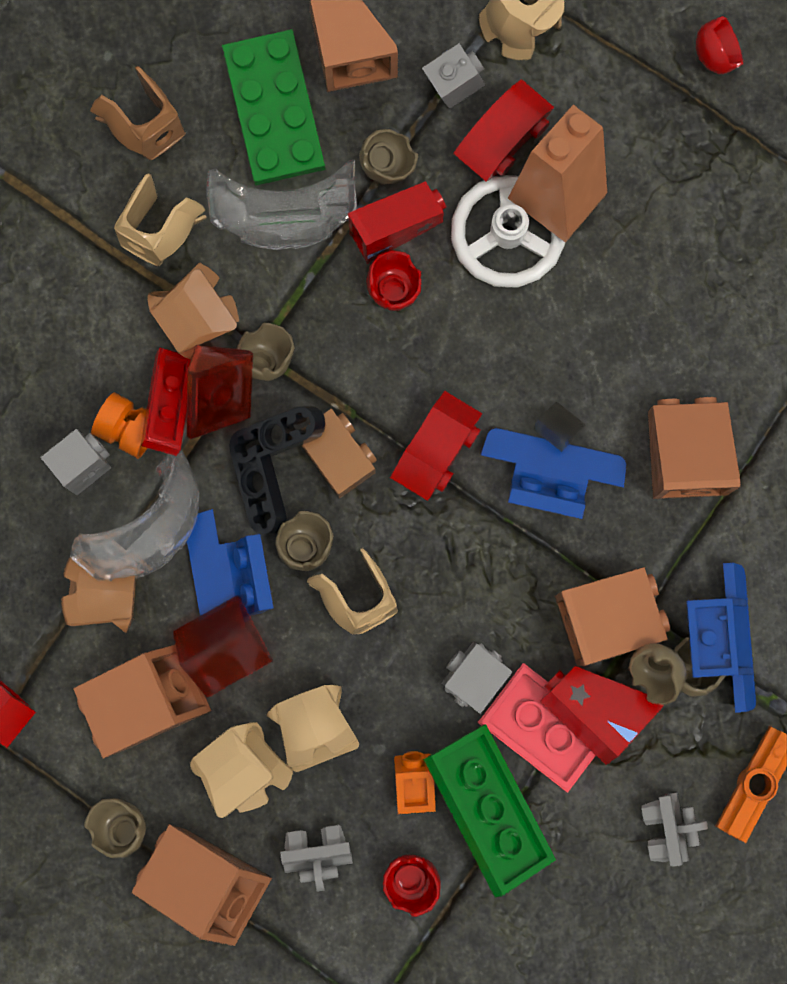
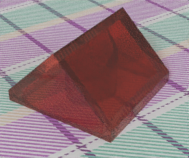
(218, 389)
(220, 647)

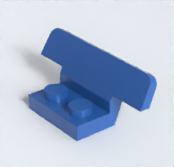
(552, 478)
(227, 568)
(723, 638)

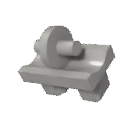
(673, 845)
(301, 857)

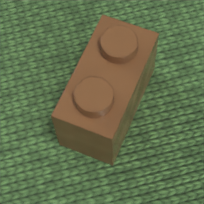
(339, 456)

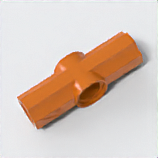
(743, 806)

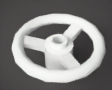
(506, 215)

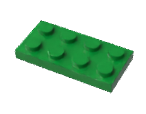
(273, 107)
(490, 810)

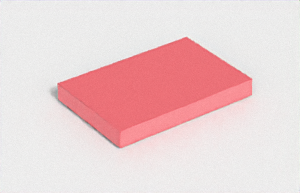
(534, 731)

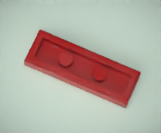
(166, 403)

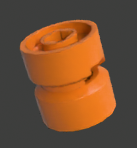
(121, 423)

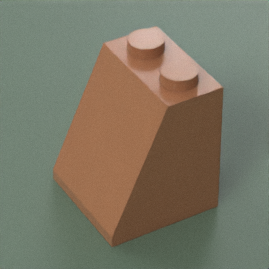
(352, 44)
(564, 175)
(692, 449)
(612, 616)
(139, 701)
(200, 886)

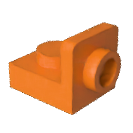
(414, 784)

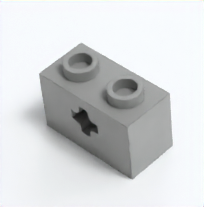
(77, 461)

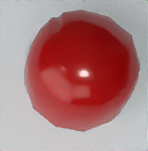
(718, 46)
(393, 280)
(412, 884)

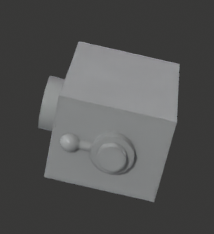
(455, 75)
(475, 676)

